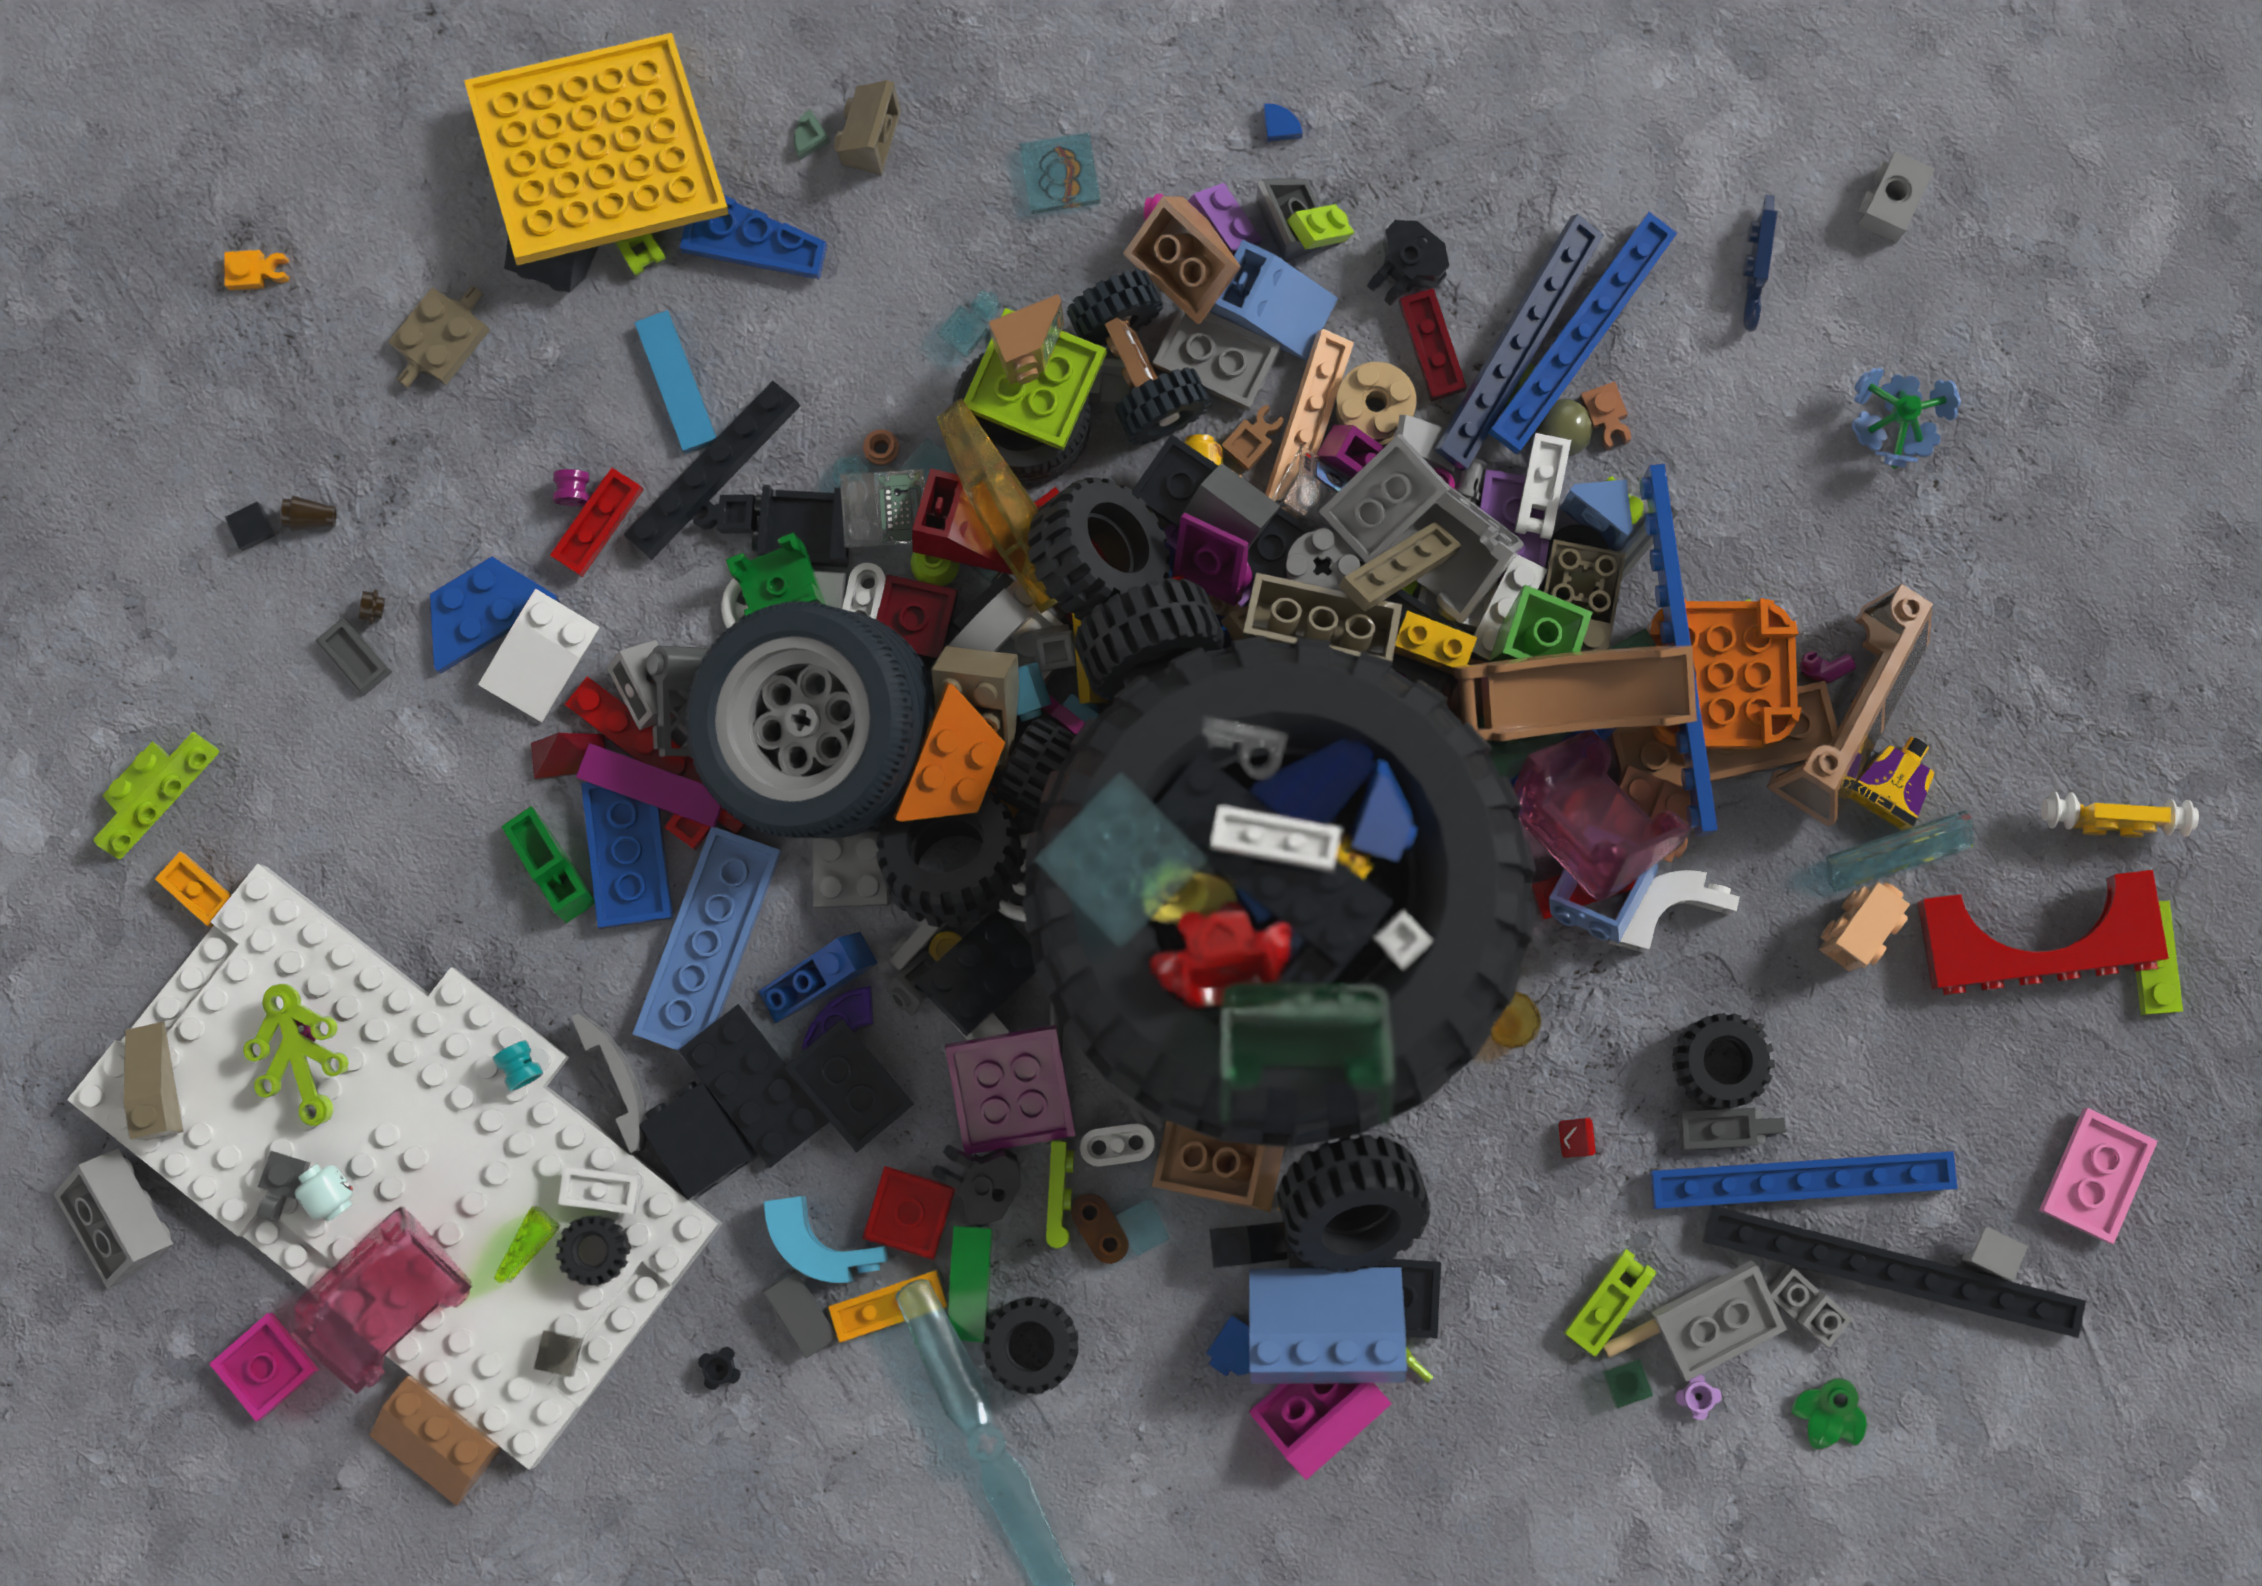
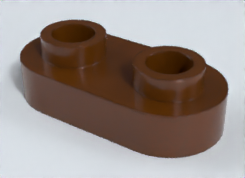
(1100, 1228)

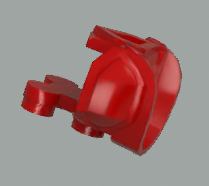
(1220, 955)

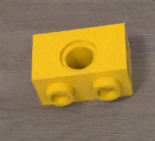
(1433, 643)

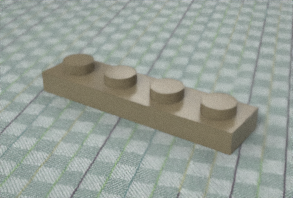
(1399, 566)

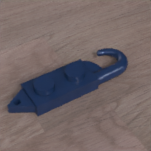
(1757, 264)

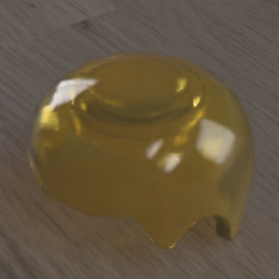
(1518, 1023)

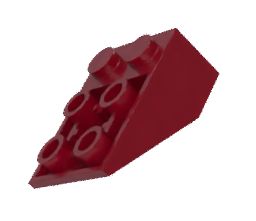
(950, 527)

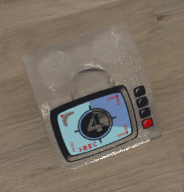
(1308, 487)

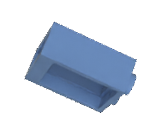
(1597, 924)

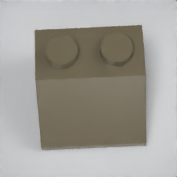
(868, 127)

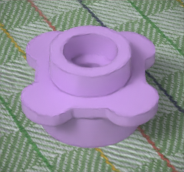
(1706, 1403)

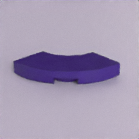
(852, 1006)

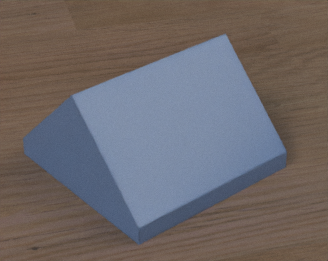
(1603, 508)

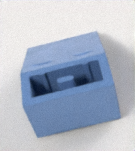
(1275, 301)

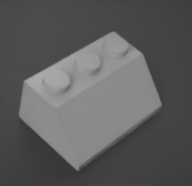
(113, 1217)

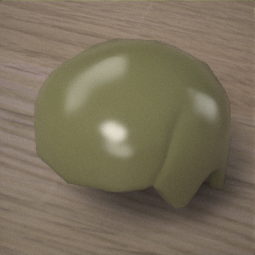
(1568, 421)

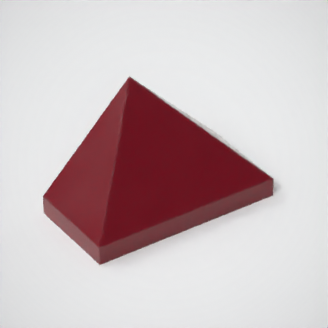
(562, 753)

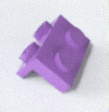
(1225, 216)

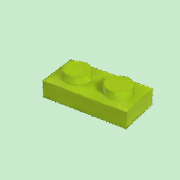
(1320, 226)

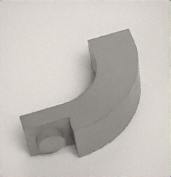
(996, 621)

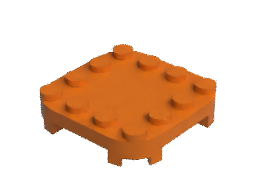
(1741, 671)

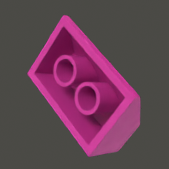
(1317, 1419)

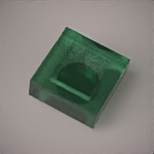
(1627, 1383)

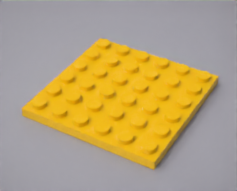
(595, 148)

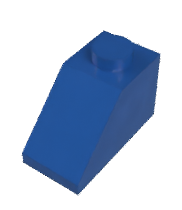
(1383, 818)
(1231, 1348)

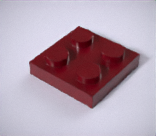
(918, 613)

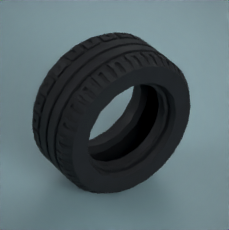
(1041, 460)

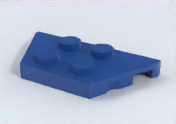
(477, 610)

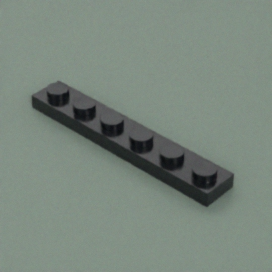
(712, 470)

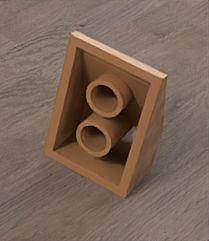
(1183, 256)
(1217, 1169)

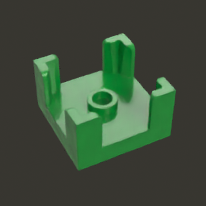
(776, 576)

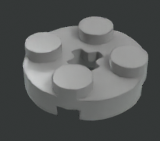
(1322, 545)

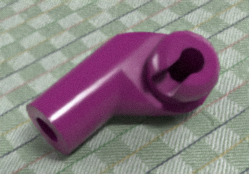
(1822, 670)

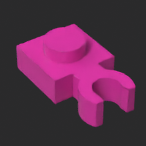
(1063, 716)

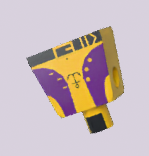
(1895, 784)

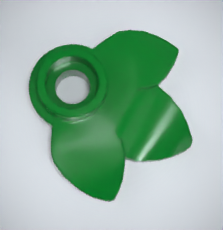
(1831, 1420)

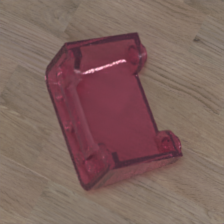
(1589, 819)
(376, 1299)

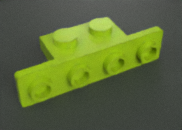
(150, 789)

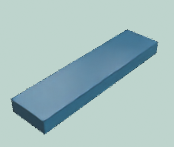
(676, 381)

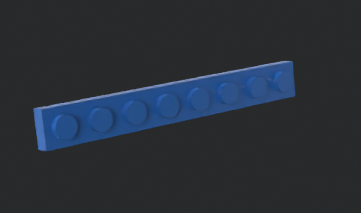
(1582, 333)
(1803, 1179)

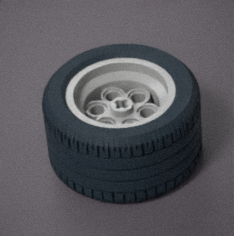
(741, 702)

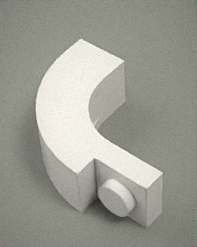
(1672, 890)

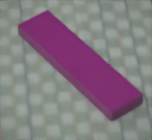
(649, 785)

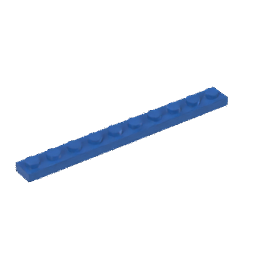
(1675, 632)

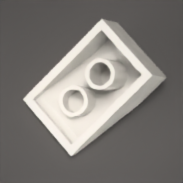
(538, 655)

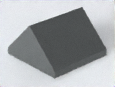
(1277, 202)
(1232, 505)

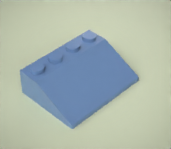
(1326, 1326)

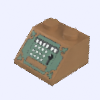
(1027, 338)

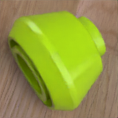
(933, 569)

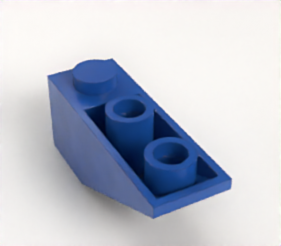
(818, 975)

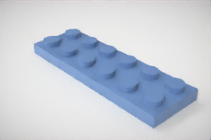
(707, 939)

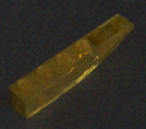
(994, 494)

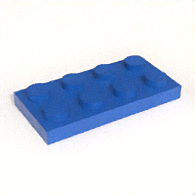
(626, 859)

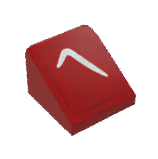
(1577, 1137)

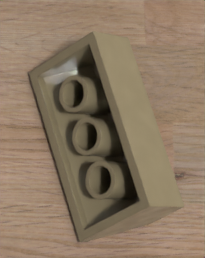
(1295, 610)

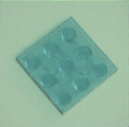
(1121, 859)

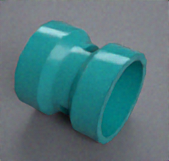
(518, 1065)

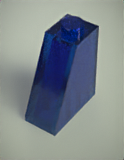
(1319, 784)

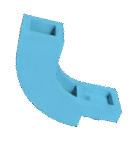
(796, 1242)

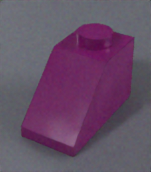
(1348, 449)

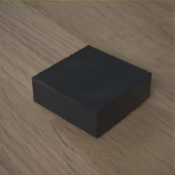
(250, 526)

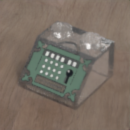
(880, 506)

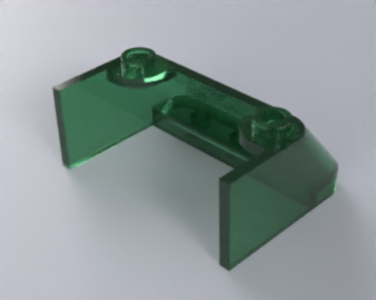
(1306, 1028)

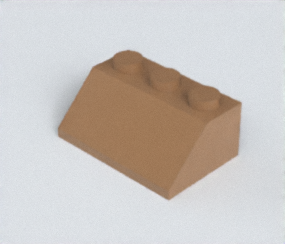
(433, 1440)

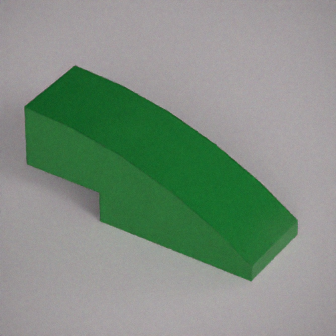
(548, 865)
(970, 1281)

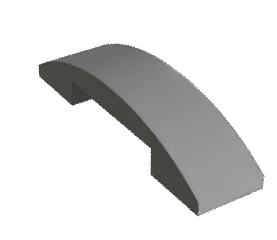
(596, 1038)

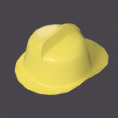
(1199, 894)

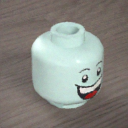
(324, 1192)

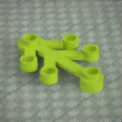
(295, 1049)

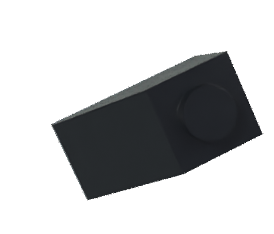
(1248, 1244)

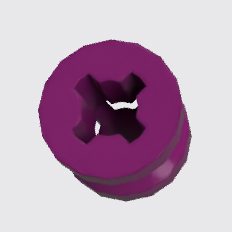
(570, 487)

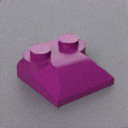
(1212, 559)

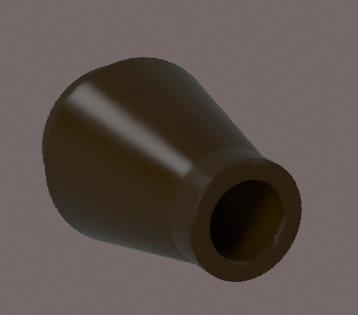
(306, 514)

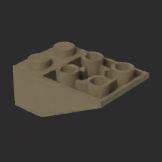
(1589, 580)
(988, 683)

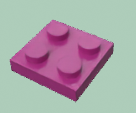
(264, 1366)

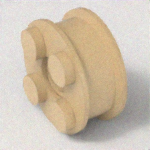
(1381, 382)

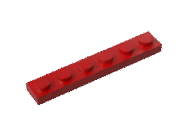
(617, 724)

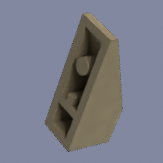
(150, 1084)

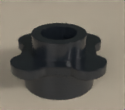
(712, 1376)

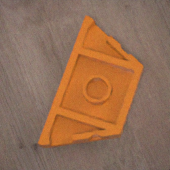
(952, 762)

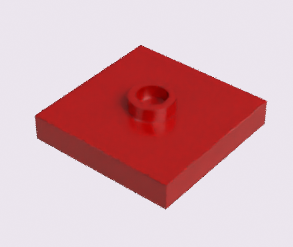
(909, 1213)

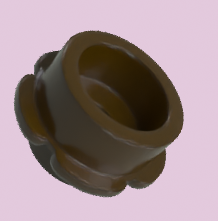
(371, 606)

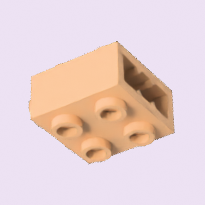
(1864, 926)

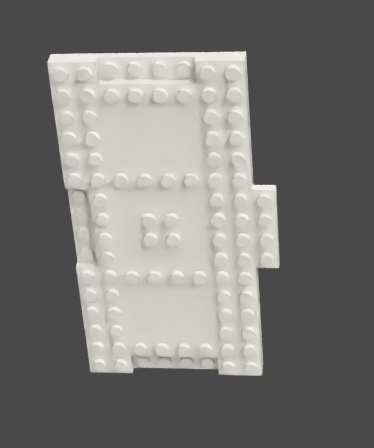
(411, 1127)

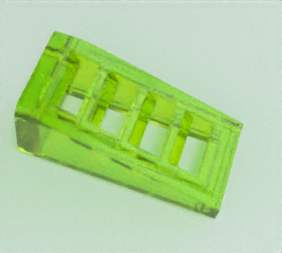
(531, 1237)

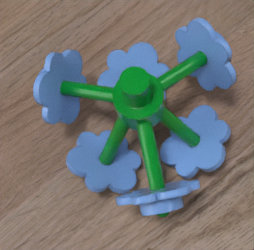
(1905, 402)

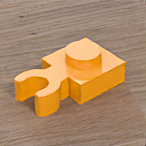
(249, 269)

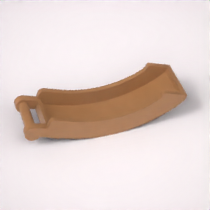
(1580, 691)

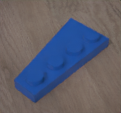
(755, 241)

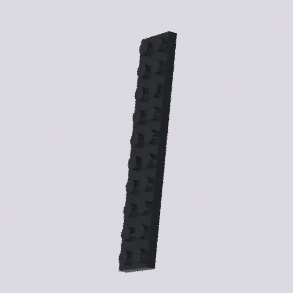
(1171, 485)

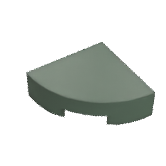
(809, 135)

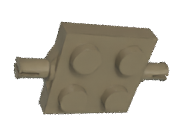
(439, 336)

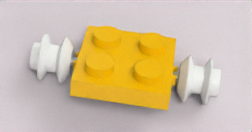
(2128, 819)

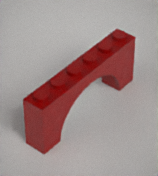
(2124, 935)

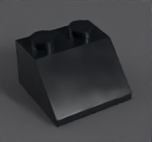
(559, 272)

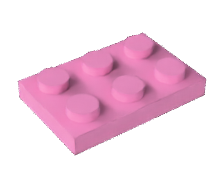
(2098, 1175)

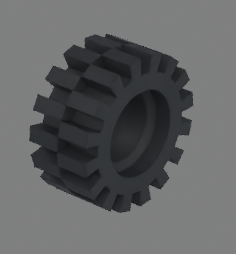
(569, 1250)

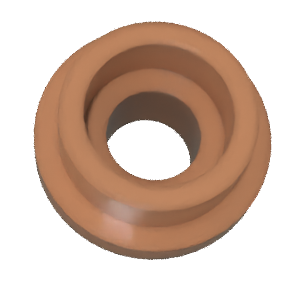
(878, 437)

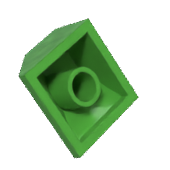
(1540, 627)

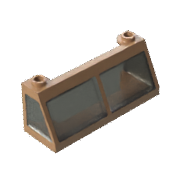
(1898, 634)

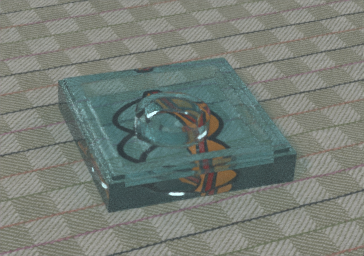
(1060, 173)

